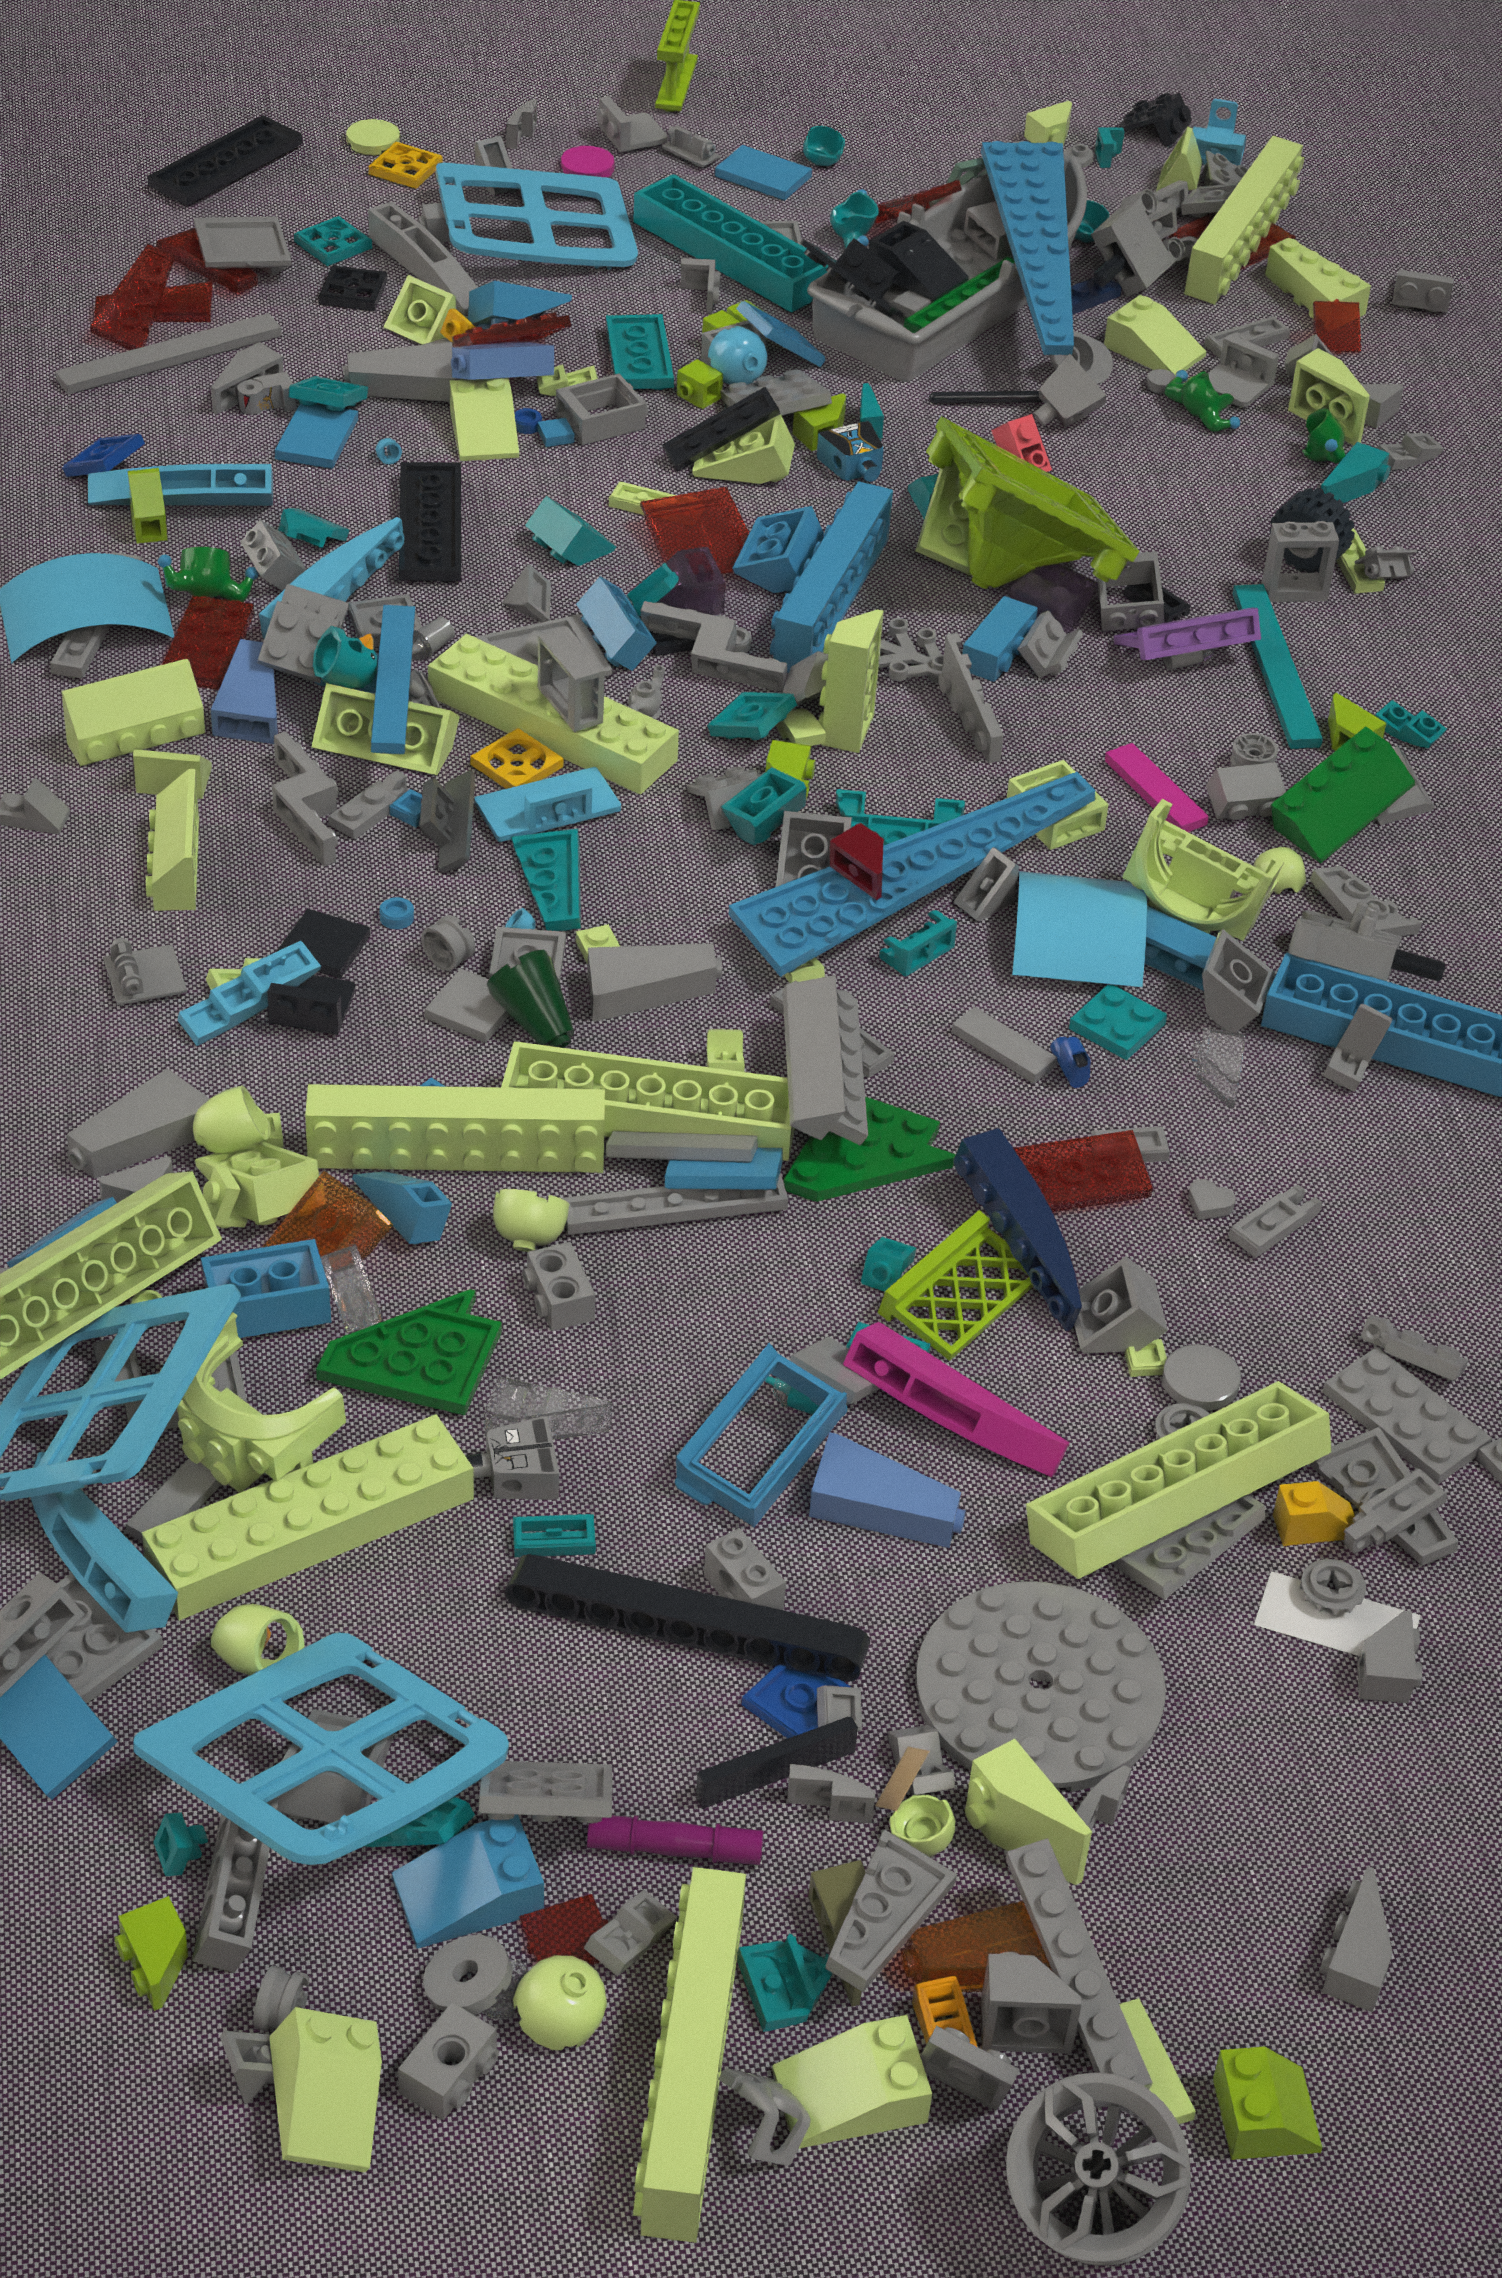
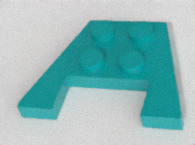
(892, 828)

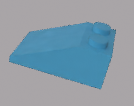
(510, 302)
(470, 1883)

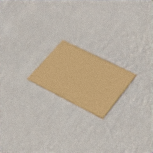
(902, 1778)

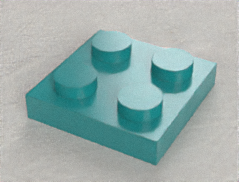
(326, 391)
(752, 715)
(1118, 1021)

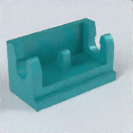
(922, 946)

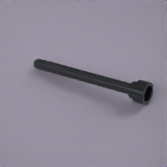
(985, 397)

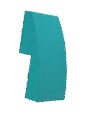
(1416, 730)

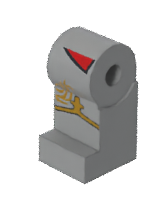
(265, 393)

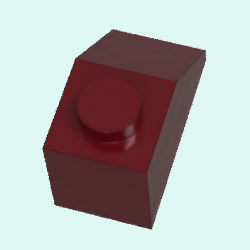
(859, 858)

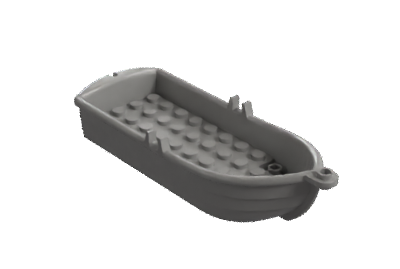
(881, 341)

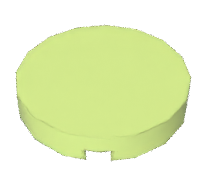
(372, 136)

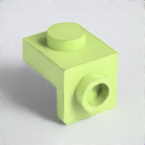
(725, 1049)
(221, 1196)

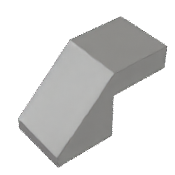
(933, 1774)

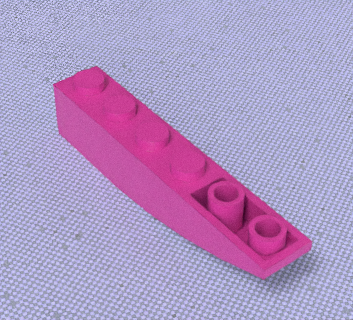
(952, 1399)

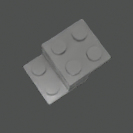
(297, 628)

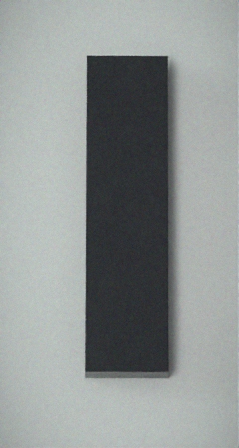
(721, 429)
(774, 1761)

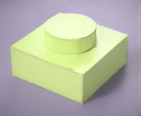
(595, 937)

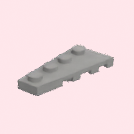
(968, 700)
(1367, 1467)
(1185, 1552)
(887, 1909)

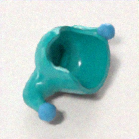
(854, 217)

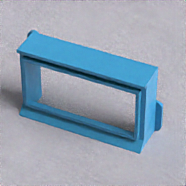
(707, 1486)

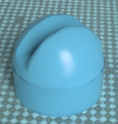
(393, 448)
(521, 919)

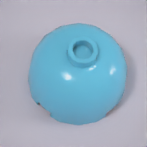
(738, 355)

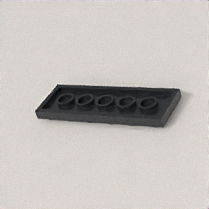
(224, 160)
(430, 521)

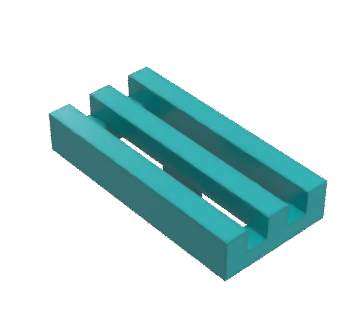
(554, 1541)

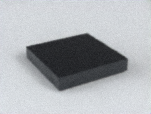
(330, 940)

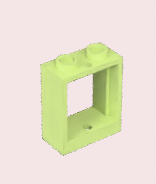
(1073, 827)

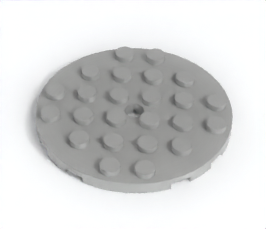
(1100, 1667)

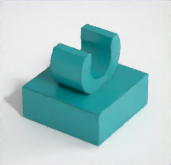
(178, 1843)

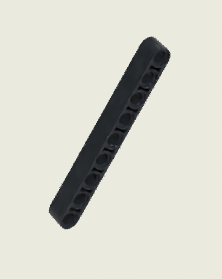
(688, 1617)

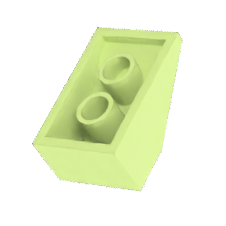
(1151, 336)
(1328, 384)
(483, 419)
(752, 458)
(268, 1177)
(1021, 1806)
(858, 2082)
(326, 2088)

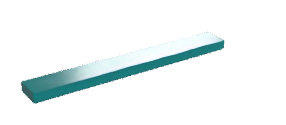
(1279, 671)

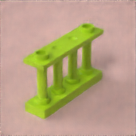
(675, 52)

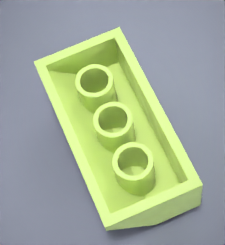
(851, 680)
(132, 712)
(347, 725)
(174, 846)

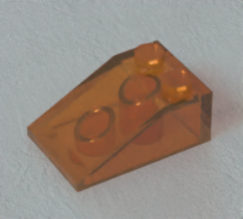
(333, 1218)

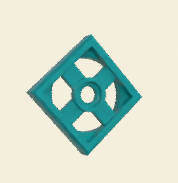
(331, 228)

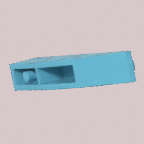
(191, 485)
(347, 566)
(105, 1560)

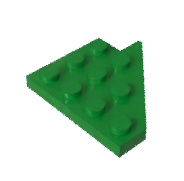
(894, 1151)
(417, 1357)

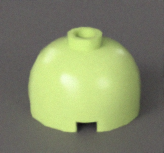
(529, 1218)
(560, 2002)

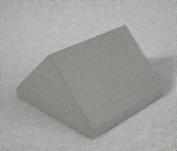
(805, 678)

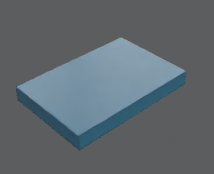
(763, 172)
(781, 333)
(316, 435)
(758, 1174)
(51, 1728)

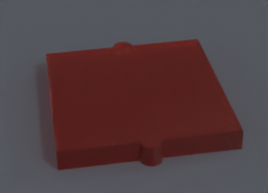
(1338, 325)
(563, 1929)

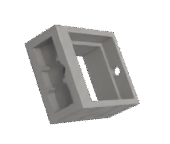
(576, 401)
(1300, 586)
(1139, 614)
(570, 679)

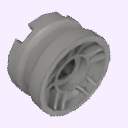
(1253, 749)
(447, 943)
(278, 1997)

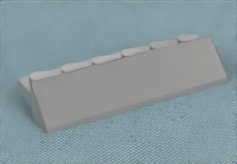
(824, 1060)

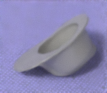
(1091, 356)

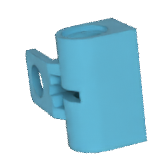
(1220, 134)

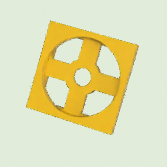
(401, 153)
(512, 776)

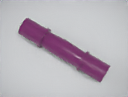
(677, 1839)

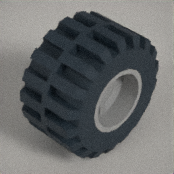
(1309, 508)

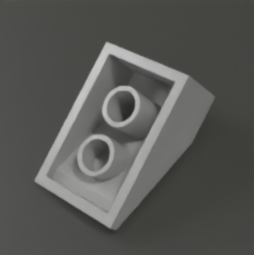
(807, 843)
(329, 1793)

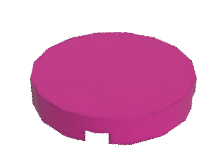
(588, 161)

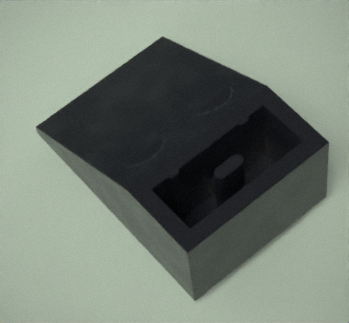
(919, 260)

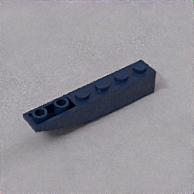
(1022, 1217)

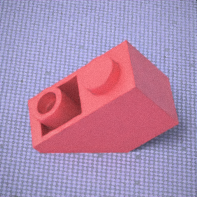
(1023, 440)

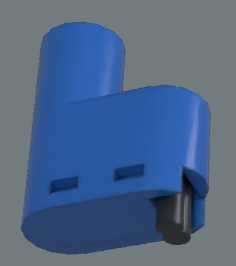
(1072, 1060)

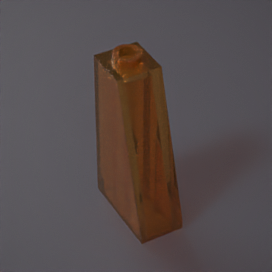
(963, 1945)

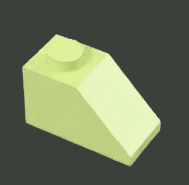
(1049, 124)

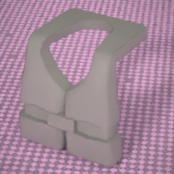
(770, 2097)

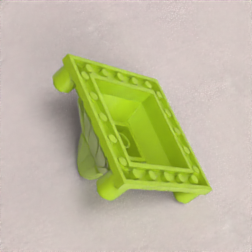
(1024, 513)

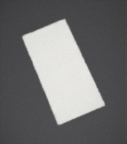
(1287, 1612)

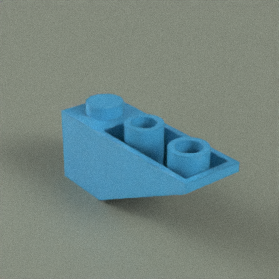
(409, 1203)

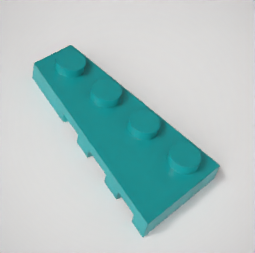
(553, 875)

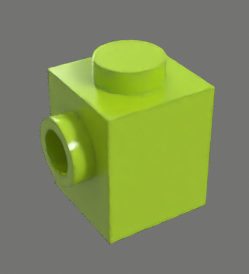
(699, 384)

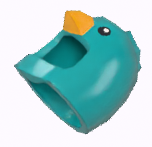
(345, 659)

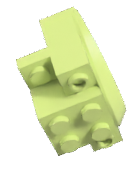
(1199, 879)
(239, 1440)

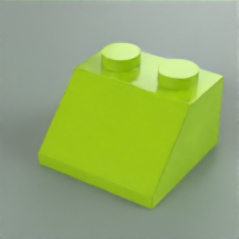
(1264, 2104)

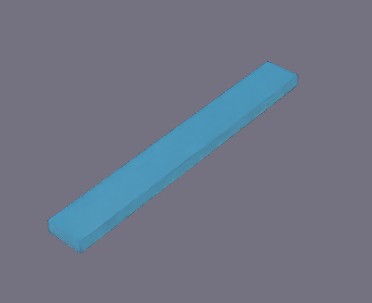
(393, 680)

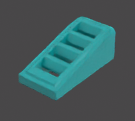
(871, 410)

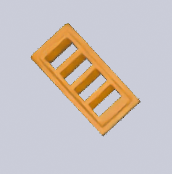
(940, 1999)

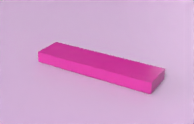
(1154, 785)

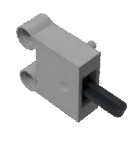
(1133, 246)
(1358, 945)

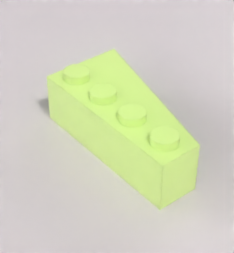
(1313, 277)

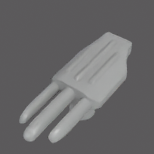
(421, 689)

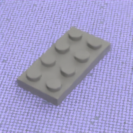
(1409, 1414)

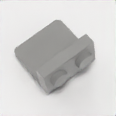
(628, 131)
(1422, 291)
(1243, 370)
(720, 790)

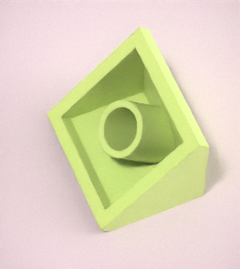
(1182, 163)
(420, 311)
(159, 769)

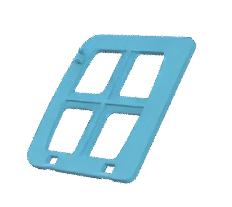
(536, 215)
(161, 1392)
(261, 1696)

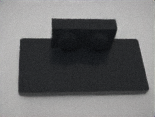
(866, 272)

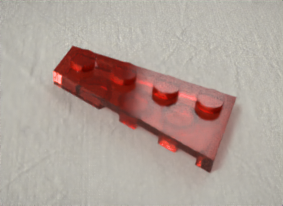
(892, 208)
(134, 303)

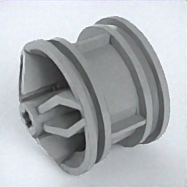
(1098, 2168)

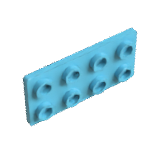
(547, 804)

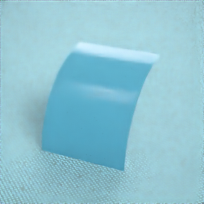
(80, 594)
(1080, 929)

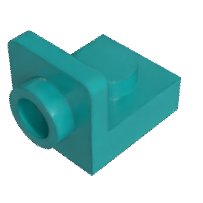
(1108, 144)
(886, 1263)

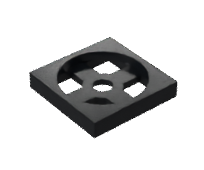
(341, 277)

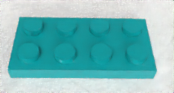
(640, 350)

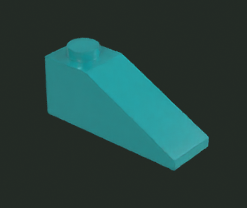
(1358, 473)

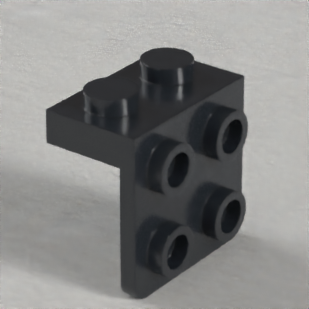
(1166, 112)
(314, 1005)

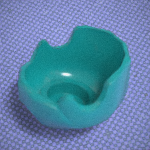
(823, 146)
(1093, 217)

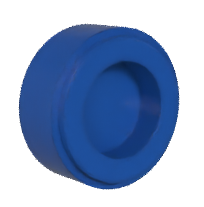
(526, 420)

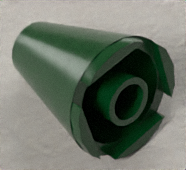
(534, 998)

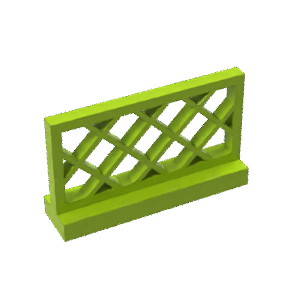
(934, 1271)

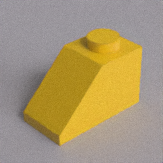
(1310, 1514)

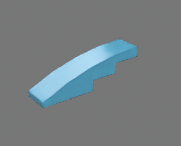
(247, 994)

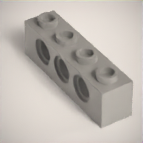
(32, 1625)
(231, 1897)

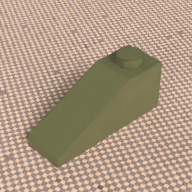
(831, 1899)

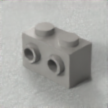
(1245, 790)

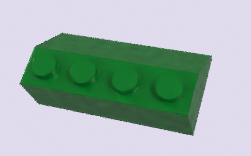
(1341, 795)

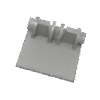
(1221, 171)
(143, 972)

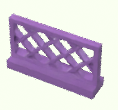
(1193, 634)

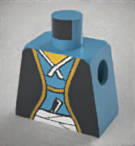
(851, 451)

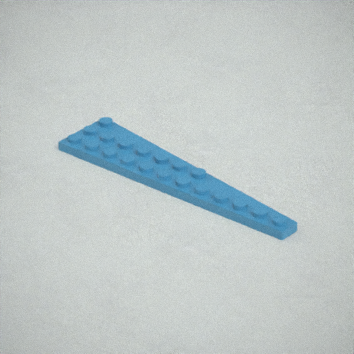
(1033, 210)
(825, 908)

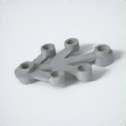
(905, 653)

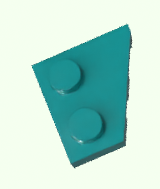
(431, 1828)

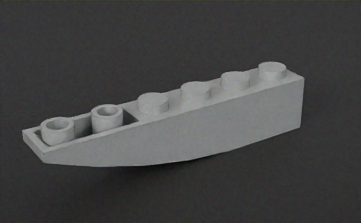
(419, 252)

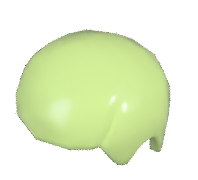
(1292, 872)
(924, 1823)

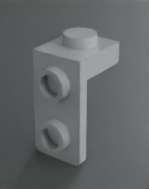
(701, 275)
(1357, 1047)

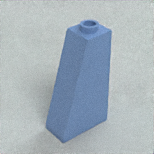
(502, 360)
(246, 698)
(882, 1495)

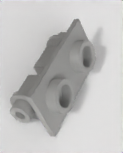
(698, 151)
(1387, 563)

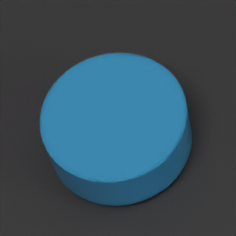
(396, 913)

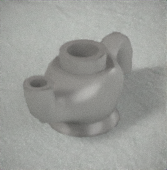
(647, 695)

